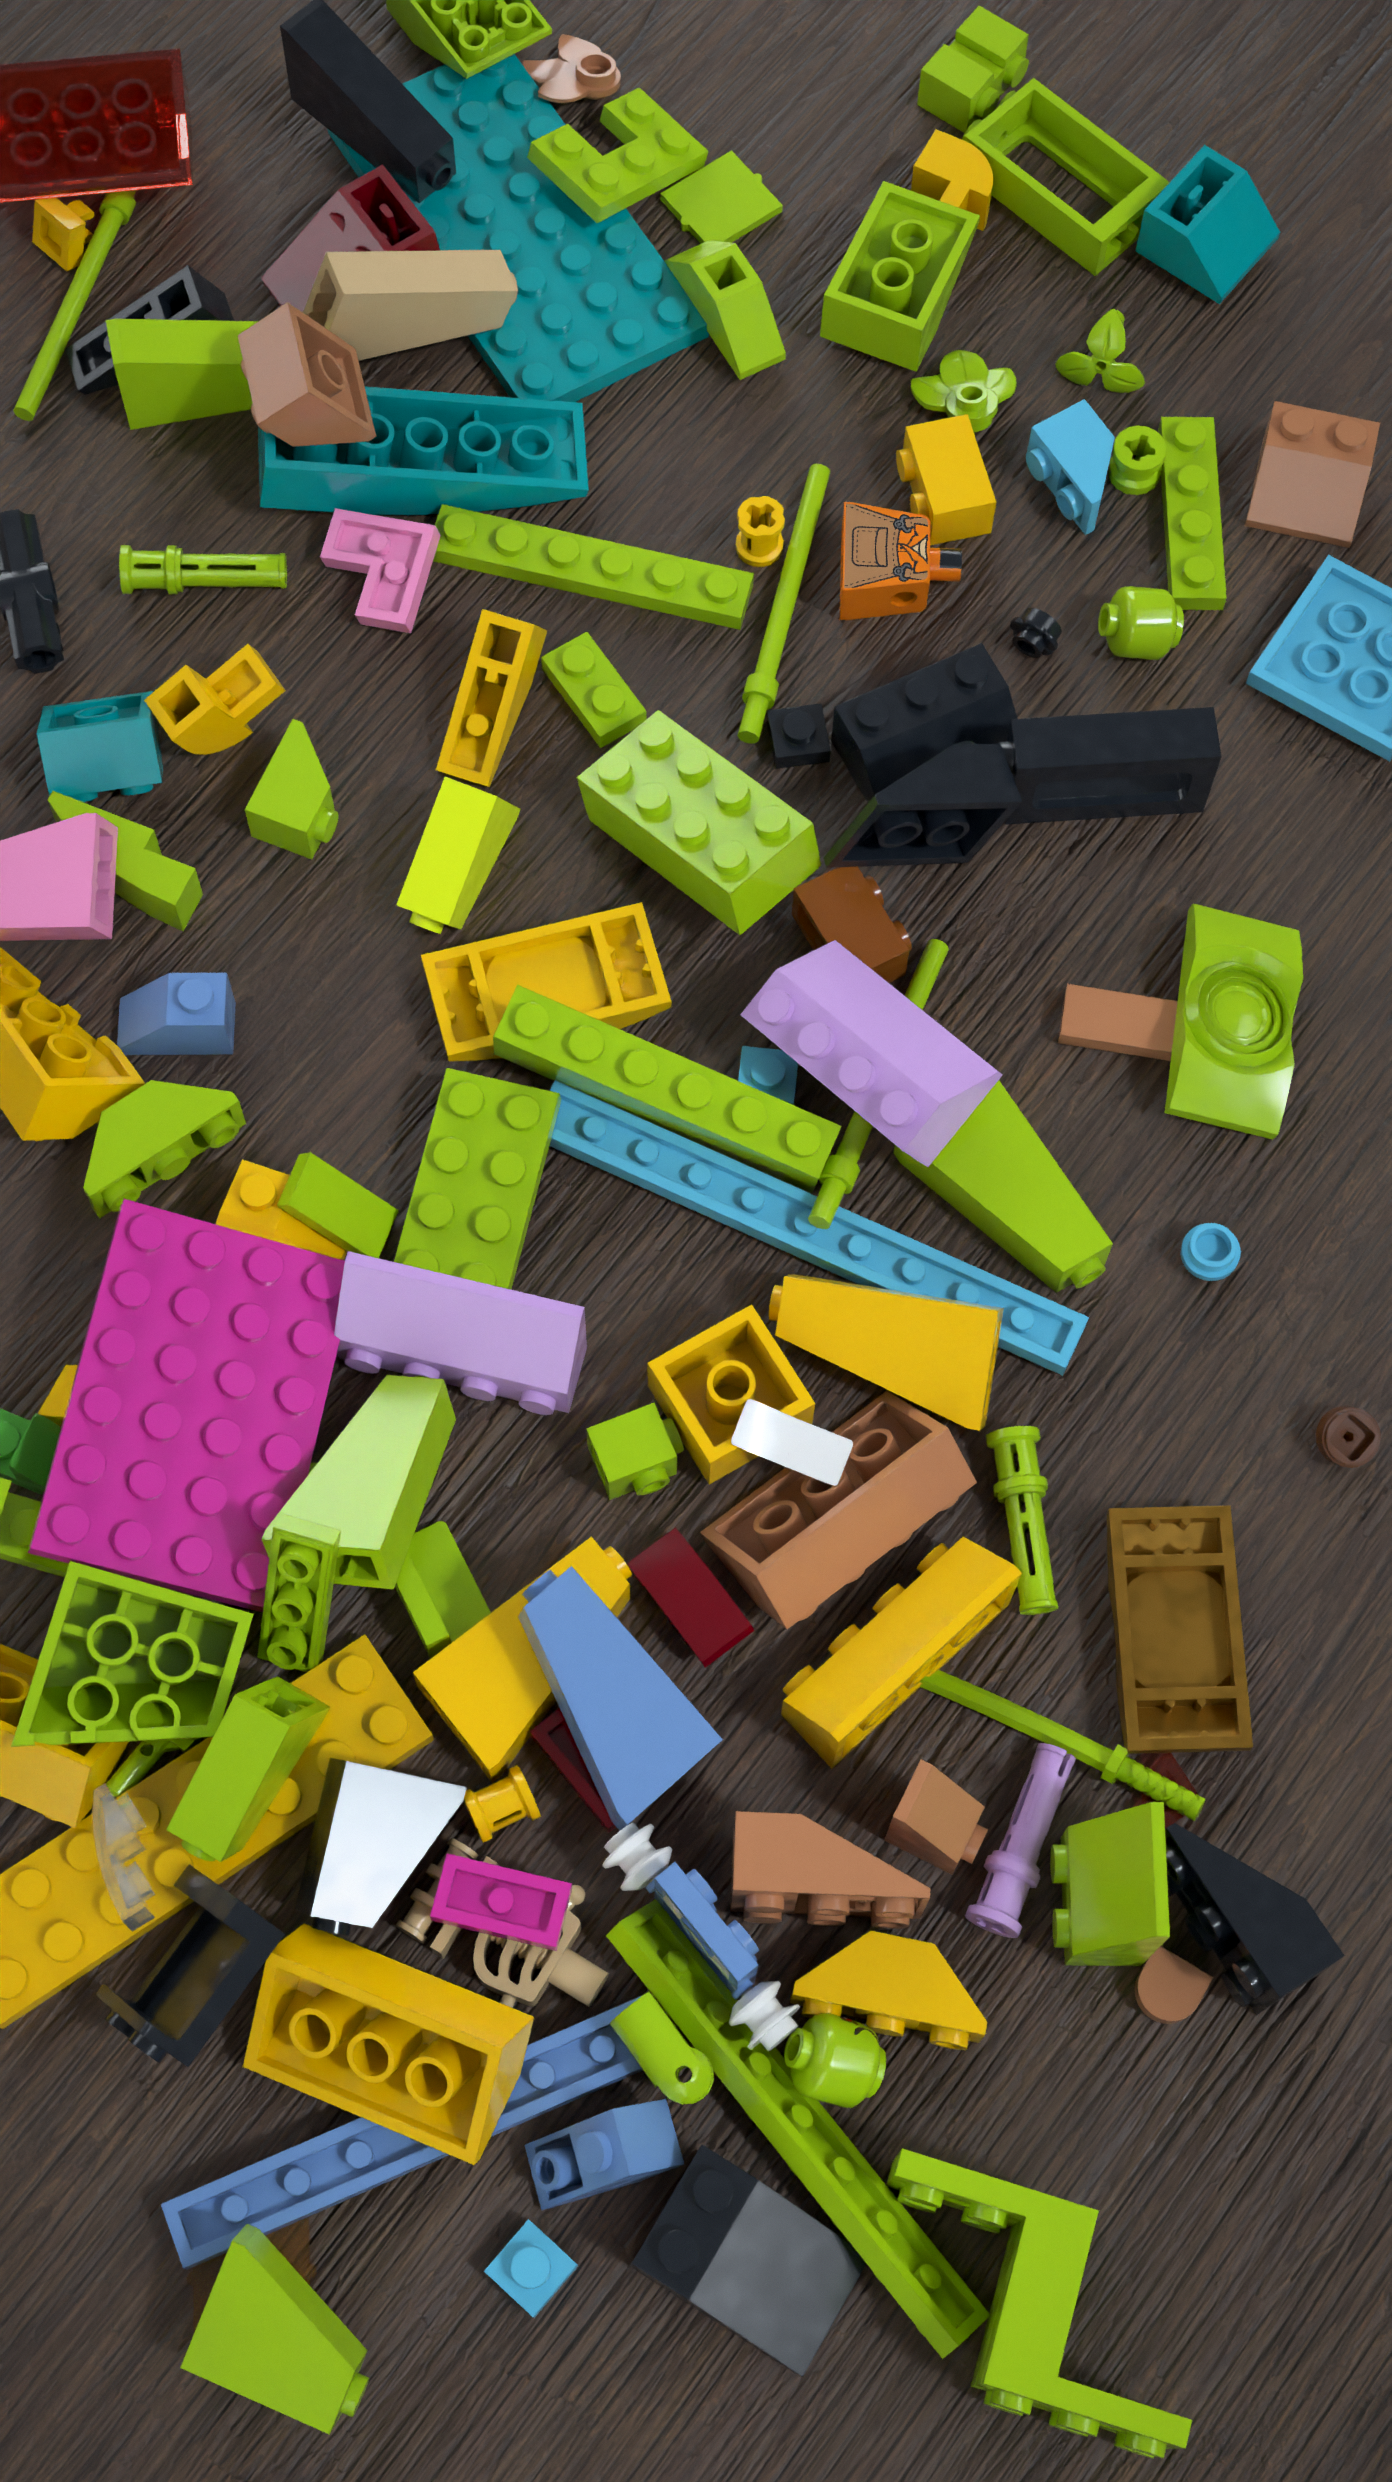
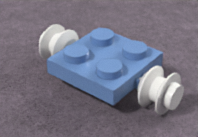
(724, 1947)

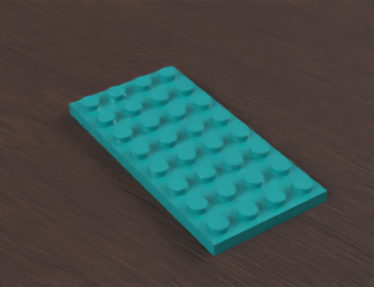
(589, 293)

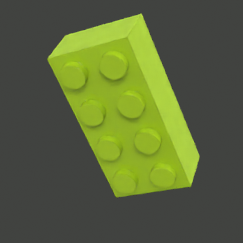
(700, 821)

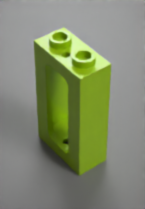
(1084, 151)

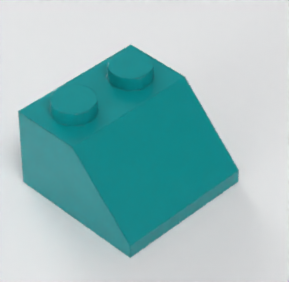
(100, 746)

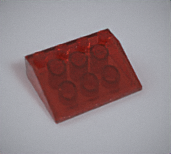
(94, 125)

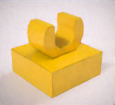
(61, 230)

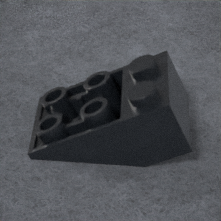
(1251, 1922)

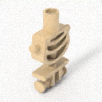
(560, 1967)

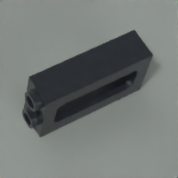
(1112, 764)

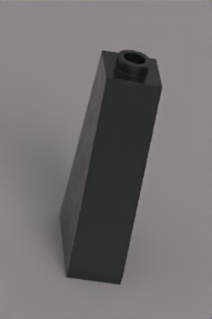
(364, 102)

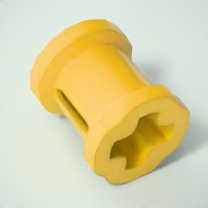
(765, 537)
(501, 1804)

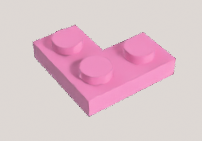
(393, 556)

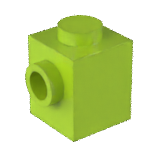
(635, 1451)

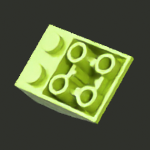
(470, 32)

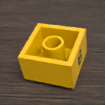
(710, 1380)

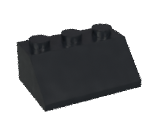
(920, 716)

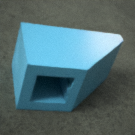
(1072, 459)

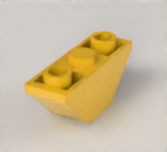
(894, 1987)

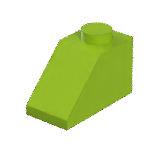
(293, 798)

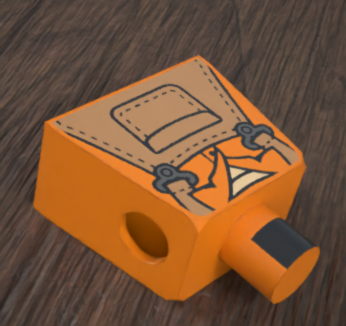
(889, 562)

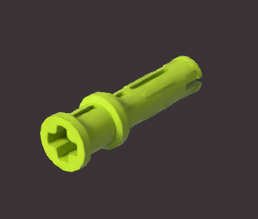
(175, 570)
(1026, 1487)

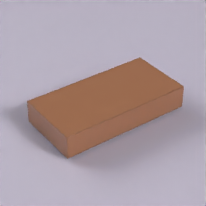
(1118, 1022)

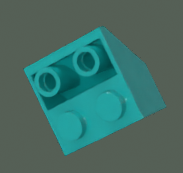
(1208, 225)

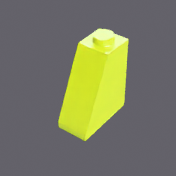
(455, 855)

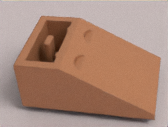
(803, 1868)

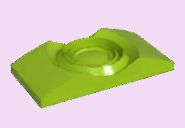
(1234, 1022)

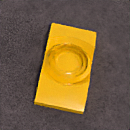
(589, 963)

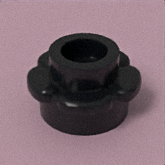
(1035, 633)

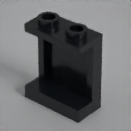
(196, 1976)

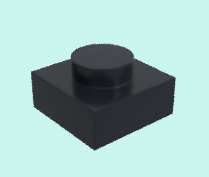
(798, 736)

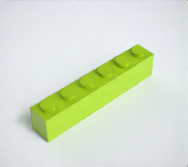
(665, 1088)

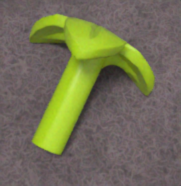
(1105, 343)

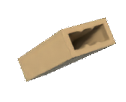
(410, 297)

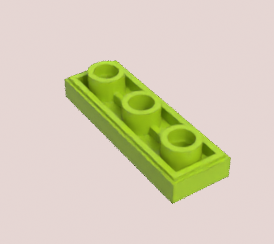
(298, 1593)

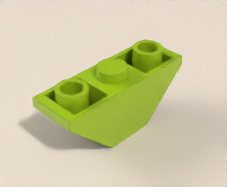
(731, 304)
(154, 1138)

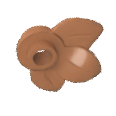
(576, 73)

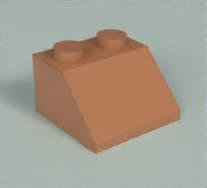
(304, 381)
(1312, 474)

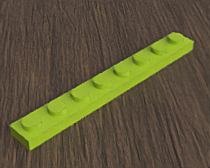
(800, 2131)

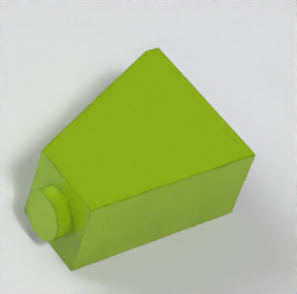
(245, 1767)
(276, 2338)

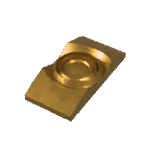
(1177, 1630)

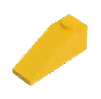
(490, 696)

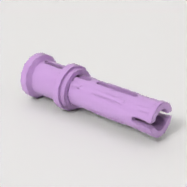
(1013, 1866)

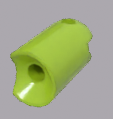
(663, 2051)

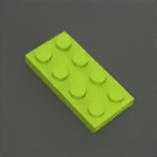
(478, 1178)

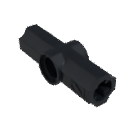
(28, 594)

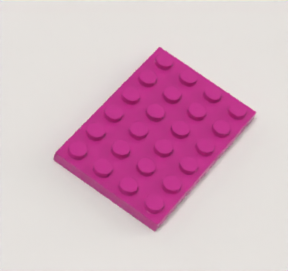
(191, 1405)

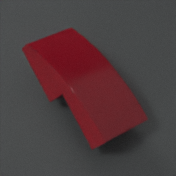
(690, 1597)

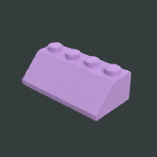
(872, 1048)
(460, 1332)

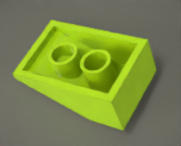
(897, 276)
(1112, 1888)

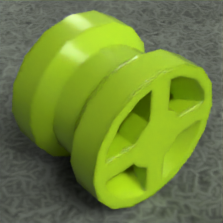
(1144, 472)

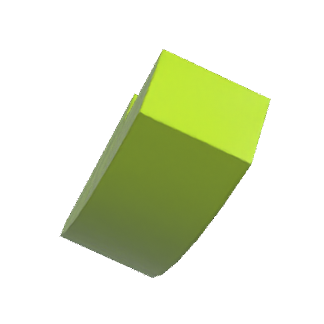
(143, 875)

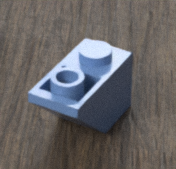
(604, 2153)

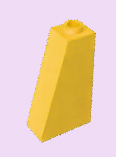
(906, 1342)
(490, 1678)

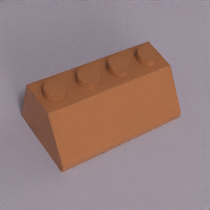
(807, 1539)

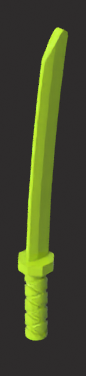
(1112, 1763)

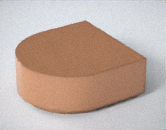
(1169, 1987)

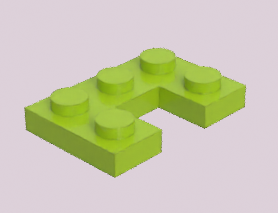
(653, 157)

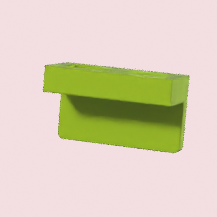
(439, 1589)

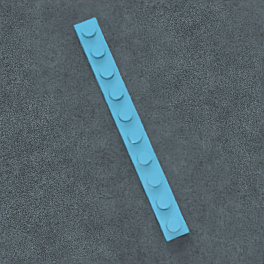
(780, 1214)

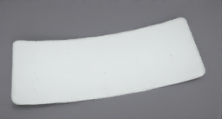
(791, 1442)

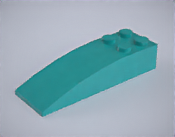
(435, 453)

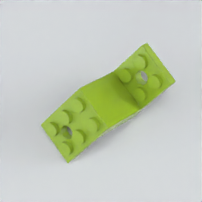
(1034, 2303)

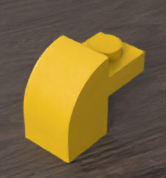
(954, 175)
(215, 710)

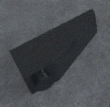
(180, 297)

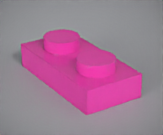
(501, 1902)

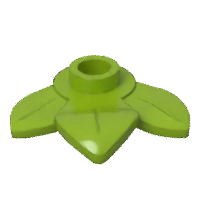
(965, 388)

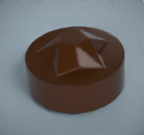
(1348, 1436)

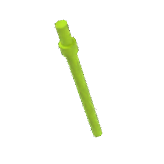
(115, 211)
(762, 686)
(842, 1168)

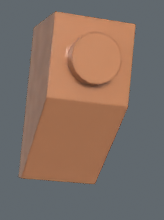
(937, 1820)

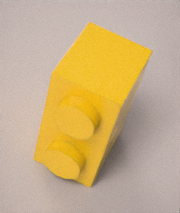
(947, 479)

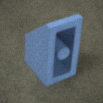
(179, 1016)

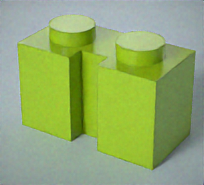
(974, 71)

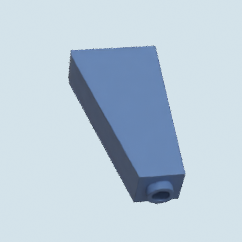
(615, 1698)

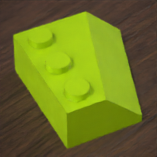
(131, 1663)

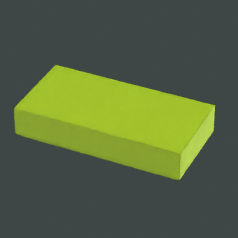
(337, 1206)

